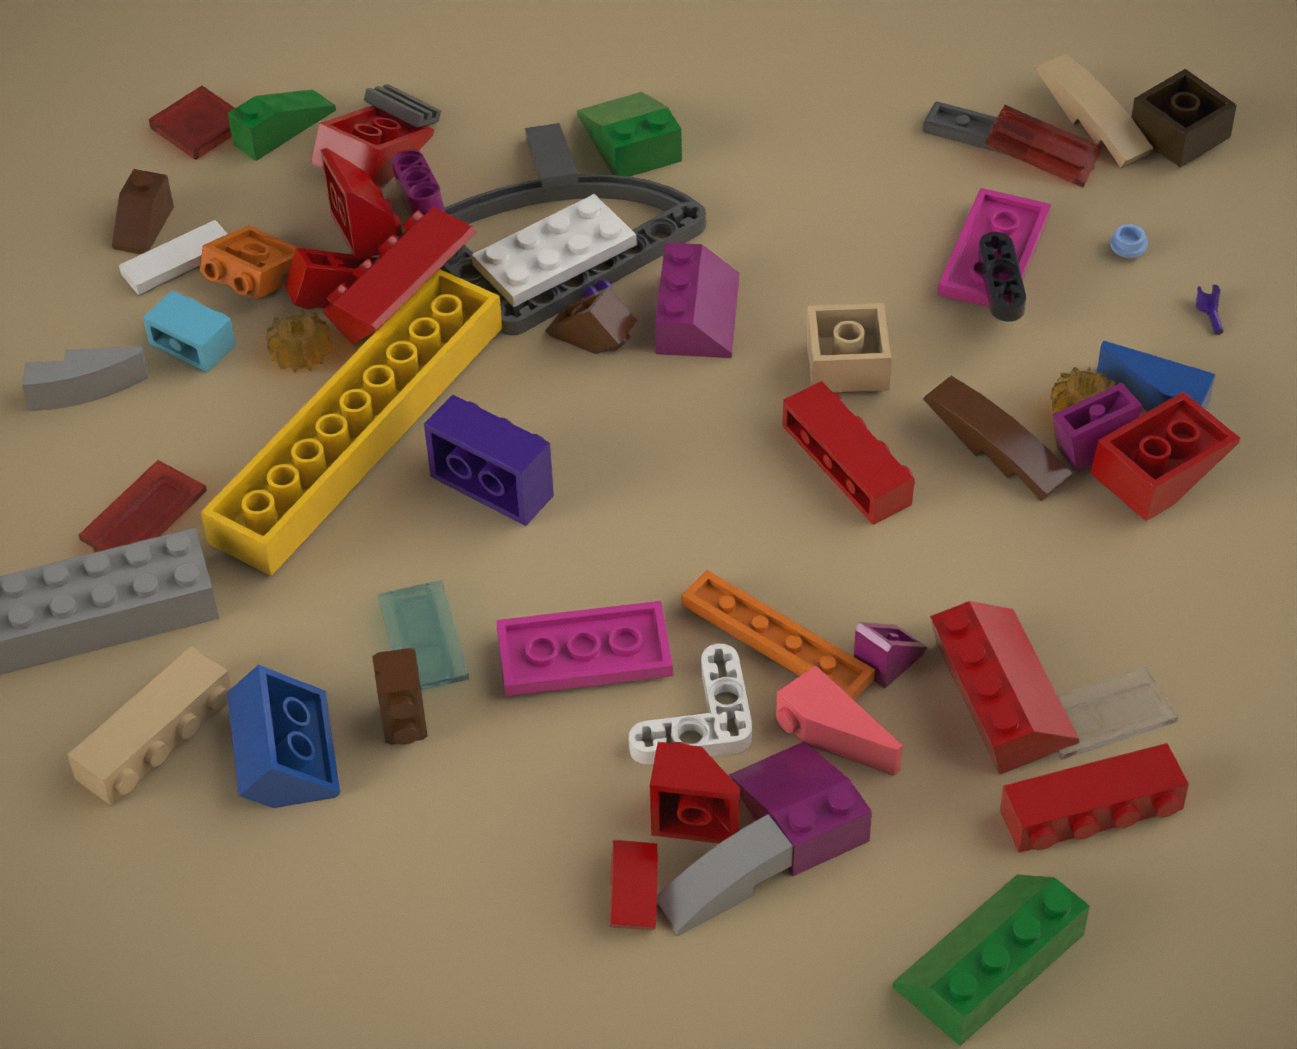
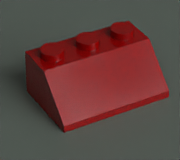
(358, 206)

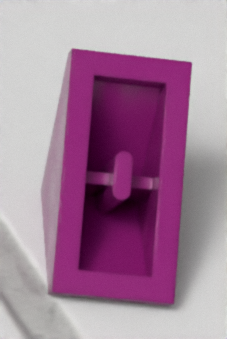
(886, 650)

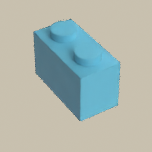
(189, 331)

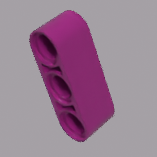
(416, 182)

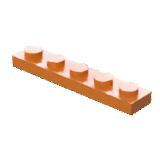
(774, 633)

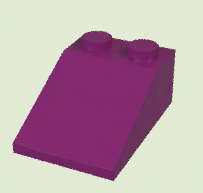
(808, 802)

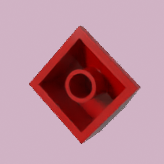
(692, 795)

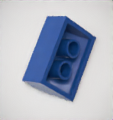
(281, 740)

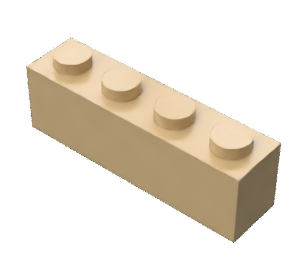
(150, 726)

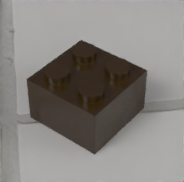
(1183, 117)

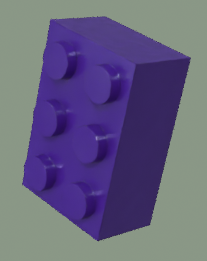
(489, 459)

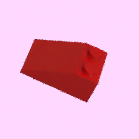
(369, 140)
(1161, 454)

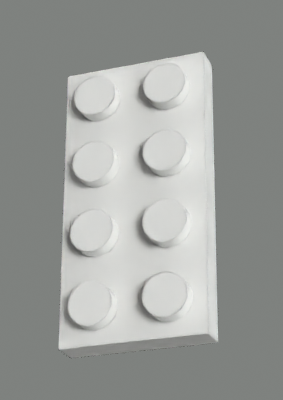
(554, 250)

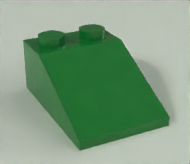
(633, 134)

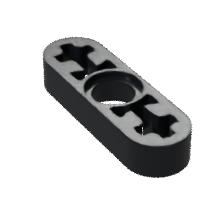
(998, 288)

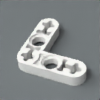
(711, 725)

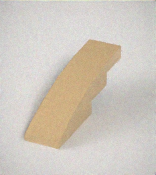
(1094, 106)

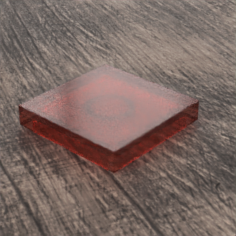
(194, 122)

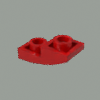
(633, 885)

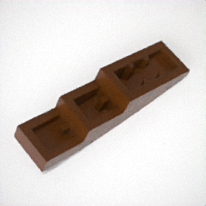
(996, 433)

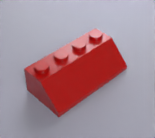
(397, 273)
(1002, 684)

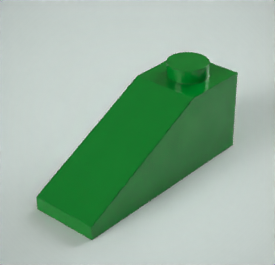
(274, 119)

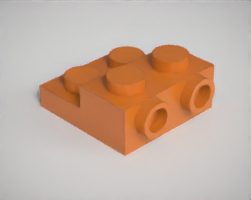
(247, 261)

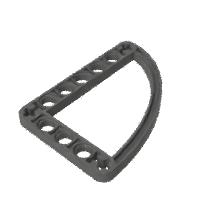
(682, 220)

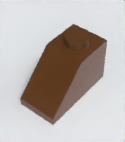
(141, 211)
(594, 323)

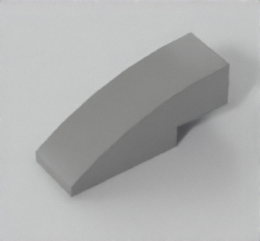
(82, 376)
(725, 875)

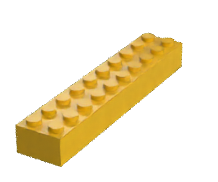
(351, 422)

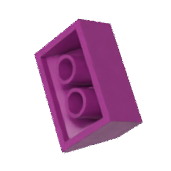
(695, 303)

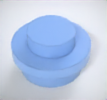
(1129, 241)

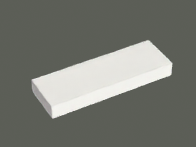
(169, 258)

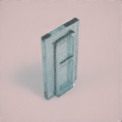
(423, 621)

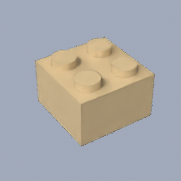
(849, 347)

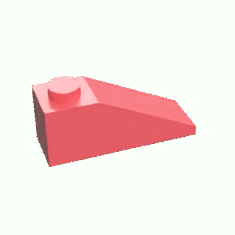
(833, 722)

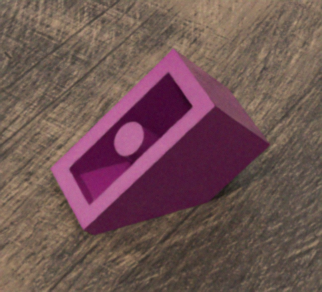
(1086, 422)

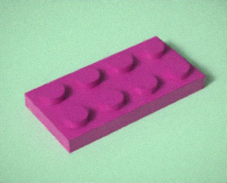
(992, 212)
(584, 648)

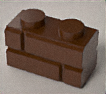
(400, 696)

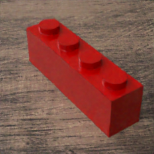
(848, 452)
(1093, 797)

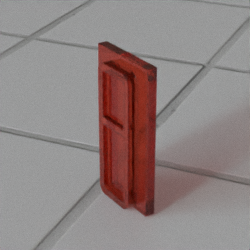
(1043, 145)
(144, 508)

